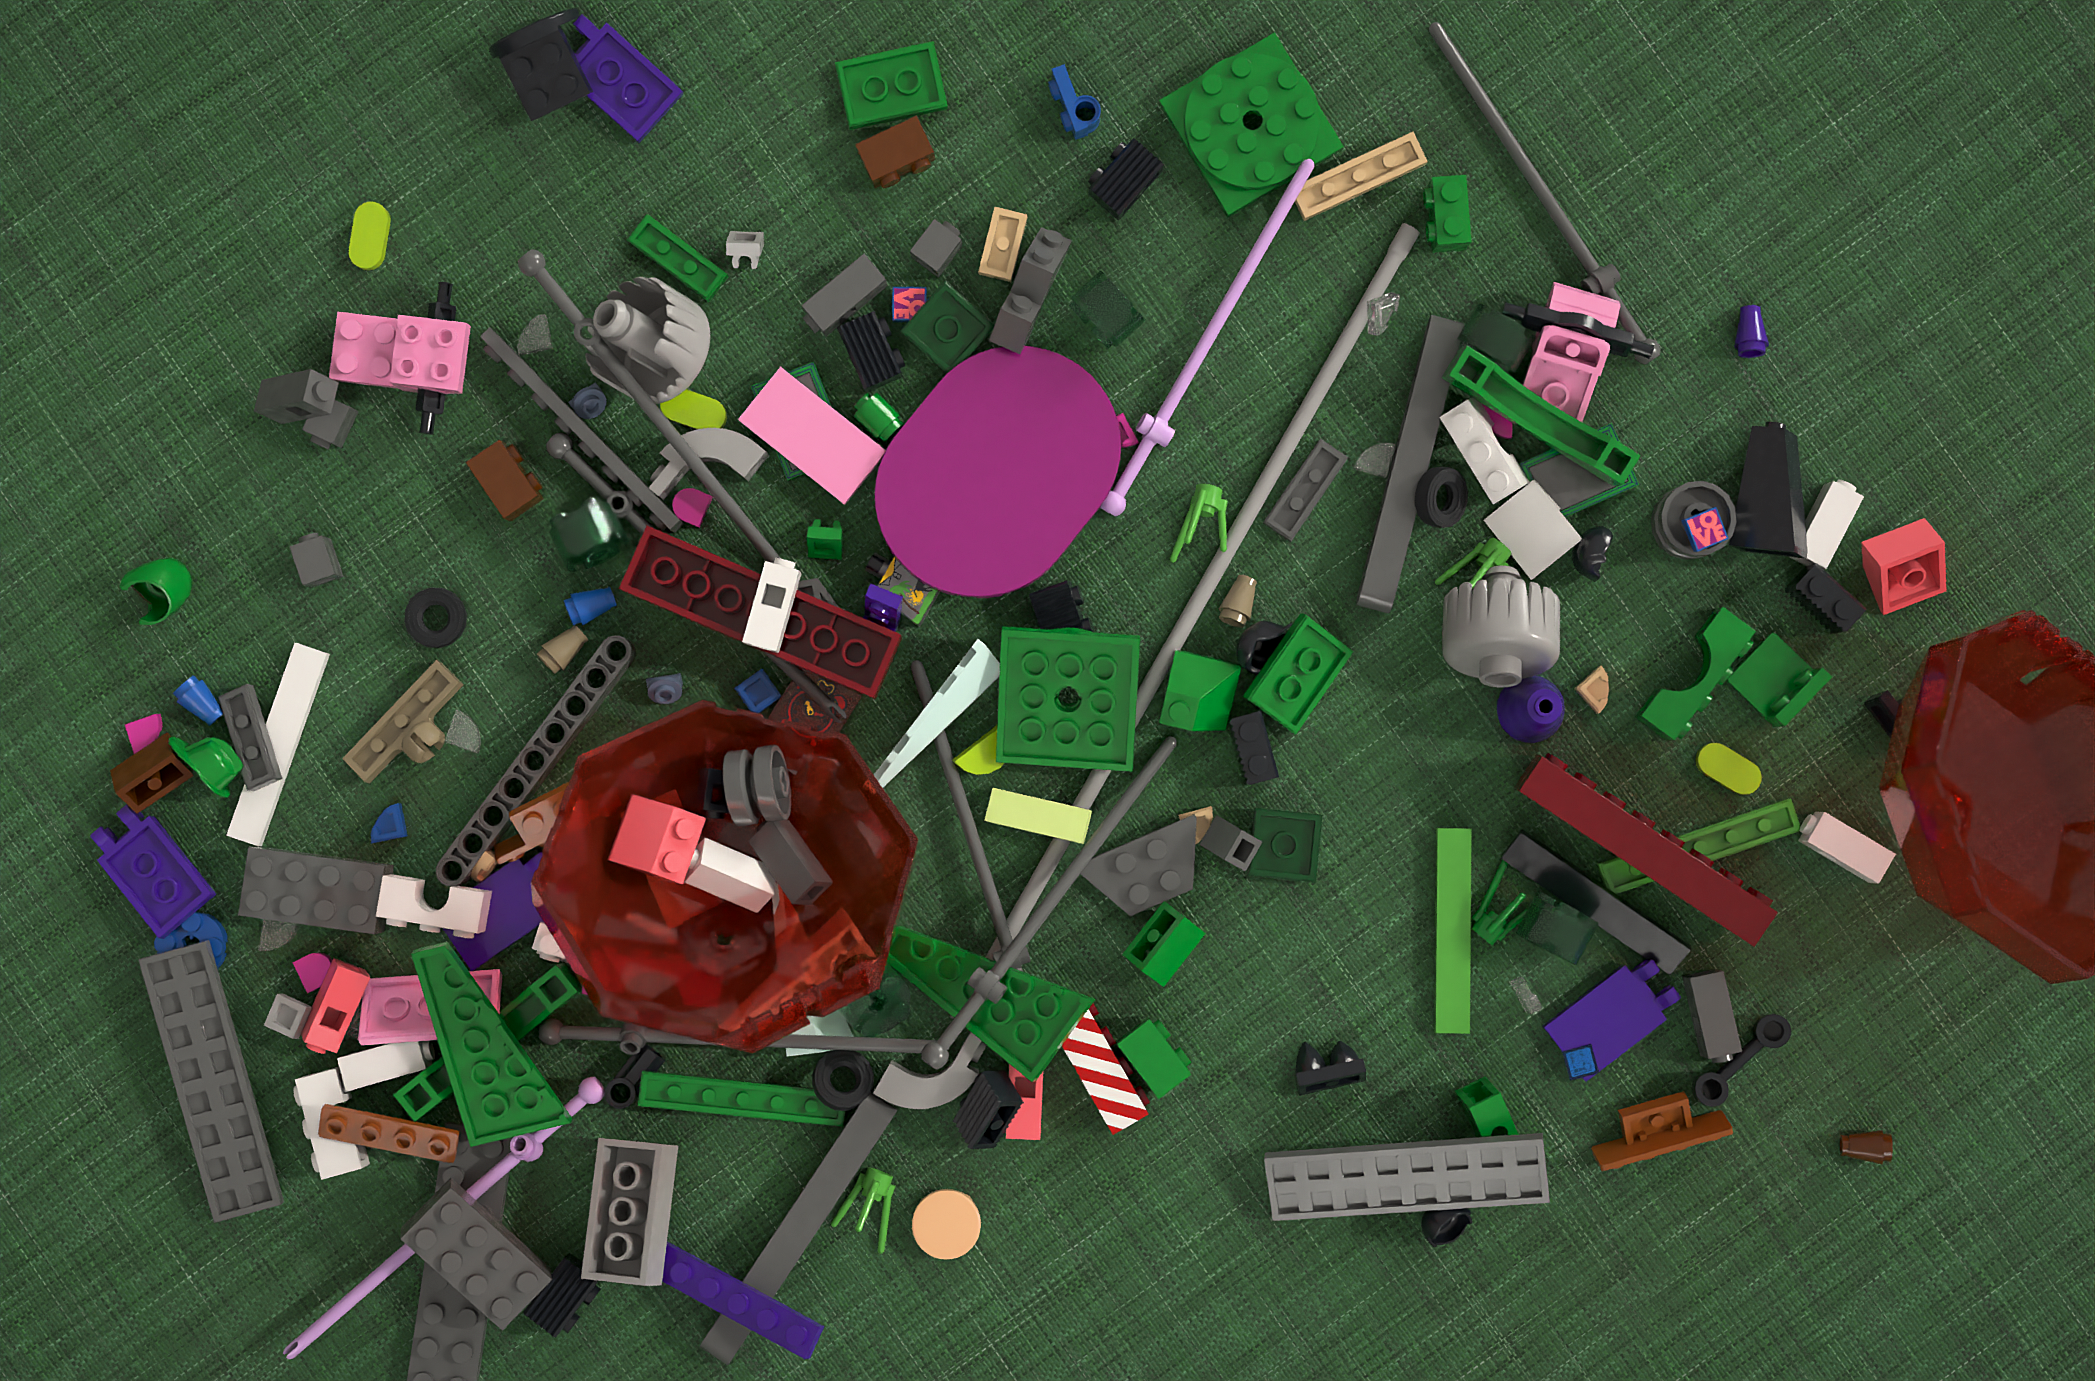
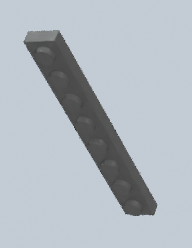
(570, 421)

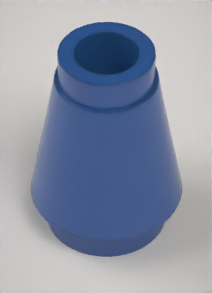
(588, 605)
(198, 700)

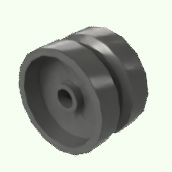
(1683, 503)
(757, 785)

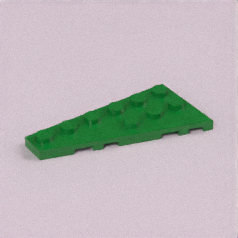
(1024, 1024)
(488, 1068)

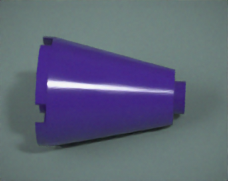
(1520, 711)

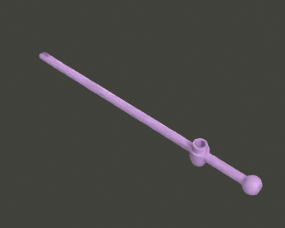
(1156, 428)
(523, 1148)

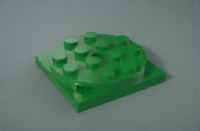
(1243, 162)
(1042, 728)

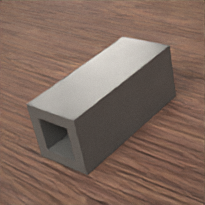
(843, 296)
(296, 396)
(790, 861)
(1712, 1015)

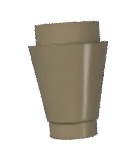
(1238, 602)
(562, 649)

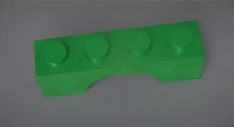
(1721, 641)

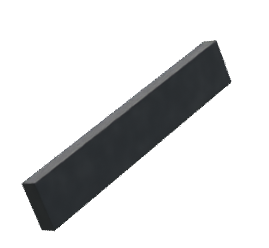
(1596, 901)

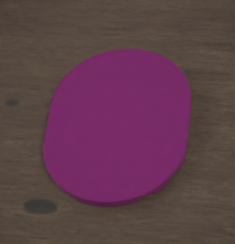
(997, 472)

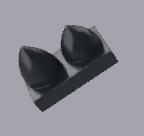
(1315, 1076)

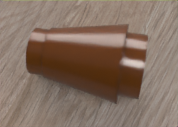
(1867, 1146)

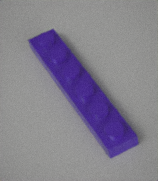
(740, 1302)

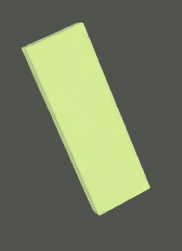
(1038, 815)

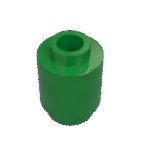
(878, 417)

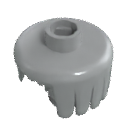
(654, 335)
(1500, 629)

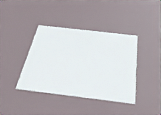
(1532, 529)

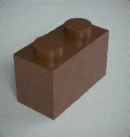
(896, 153)
(505, 479)
(150, 774)

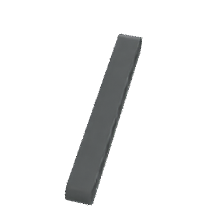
(1408, 465)
(551, 751)
(805, 1217)

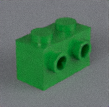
(1448, 213)
(1163, 944)
(1154, 1057)

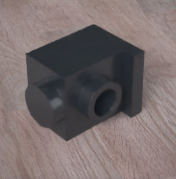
(708, 780)

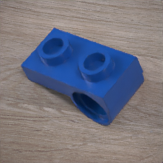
(1062, 89)

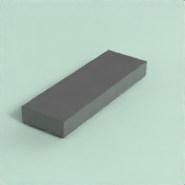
(1305, 490)
(250, 737)

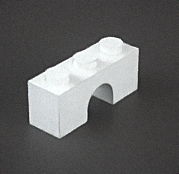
(1492, 466)
(403, 901)
(329, 1155)

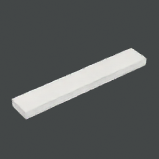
(284, 729)

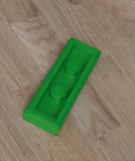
(677, 258)

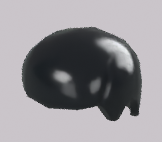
(1591, 550)
(1444, 1225)

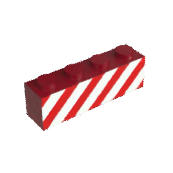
(1105, 1074)

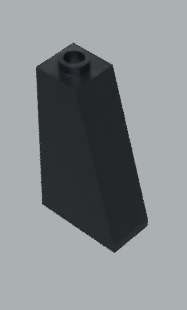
(1771, 495)

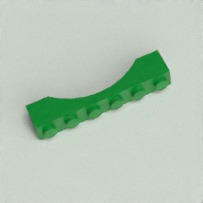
(1513, 401)
(521, 1017)

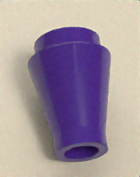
(1751, 334)

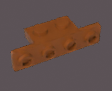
(533, 825)
(1658, 1129)
(388, 1133)

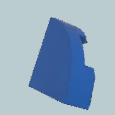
(389, 825)

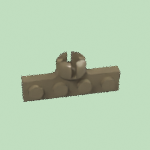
(406, 725)

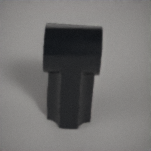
(630, 1074)

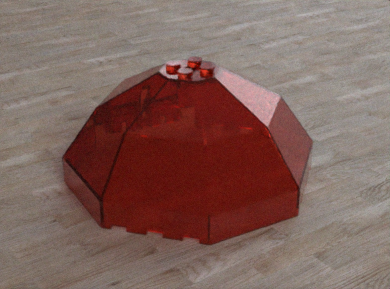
(2000, 791)
(652, 944)

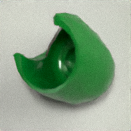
(162, 584)

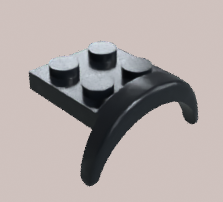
(543, 64)

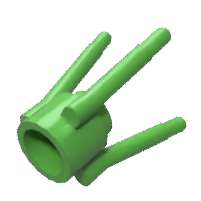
(1203, 503)
(1490, 555)
(874, 1185)

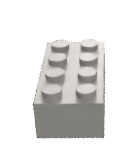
(629, 1212)

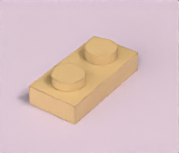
(1003, 244)

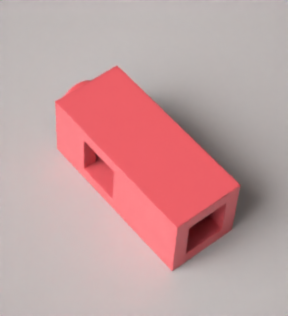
(334, 1006)
(1028, 1119)

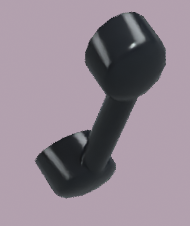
(1768, 1032)

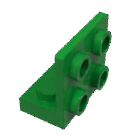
(1777, 681)

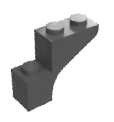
(1030, 290)

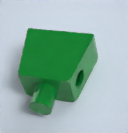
(1485, 1109)

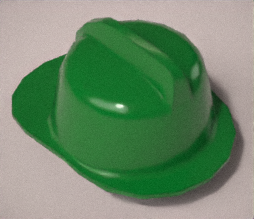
(212, 761)

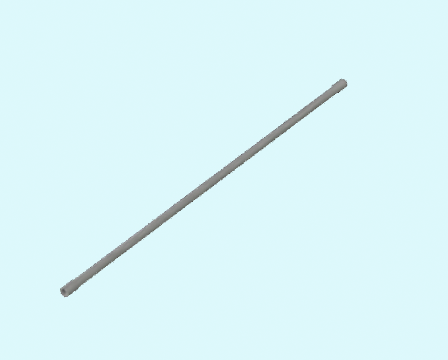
(1395, 255)

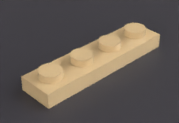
(1360, 175)

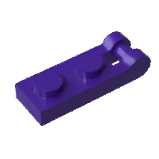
(883, 607)

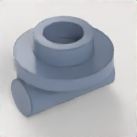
(589, 402)
(665, 688)

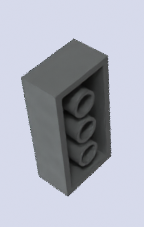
(313, 889)
(476, 1254)

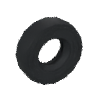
(1426, 497)
(456, 617)
(826, 1092)

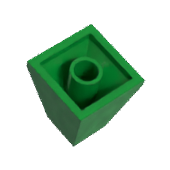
(1199, 692)

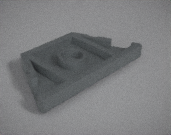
(1147, 868)

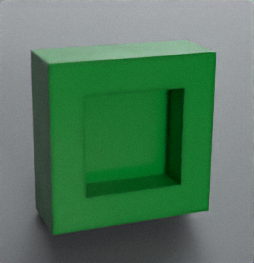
(824, 541)

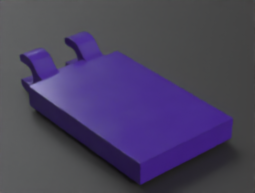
(623, 80)
(152, 872)
(509, 914)
(1613, 1014)

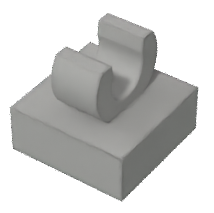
(745, 244)
(288, 1016)

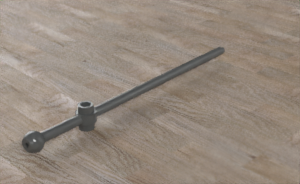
(533, 265)
(1599, 279)
(561, 447)
(969, 827)
(988, 984)
(635, 1037)

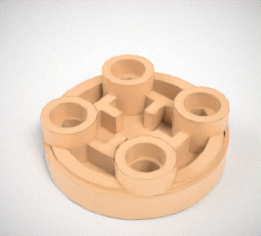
(946, 1224)

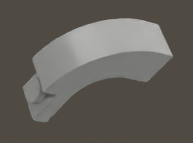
(710, 446)
(931, 1090)

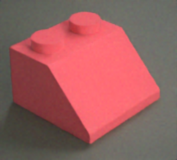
(1905, 565)
(656, 839)

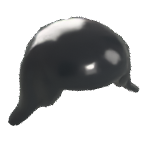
(1258, 644)

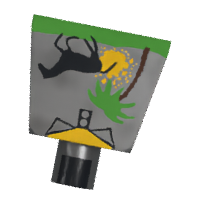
(916, 595)

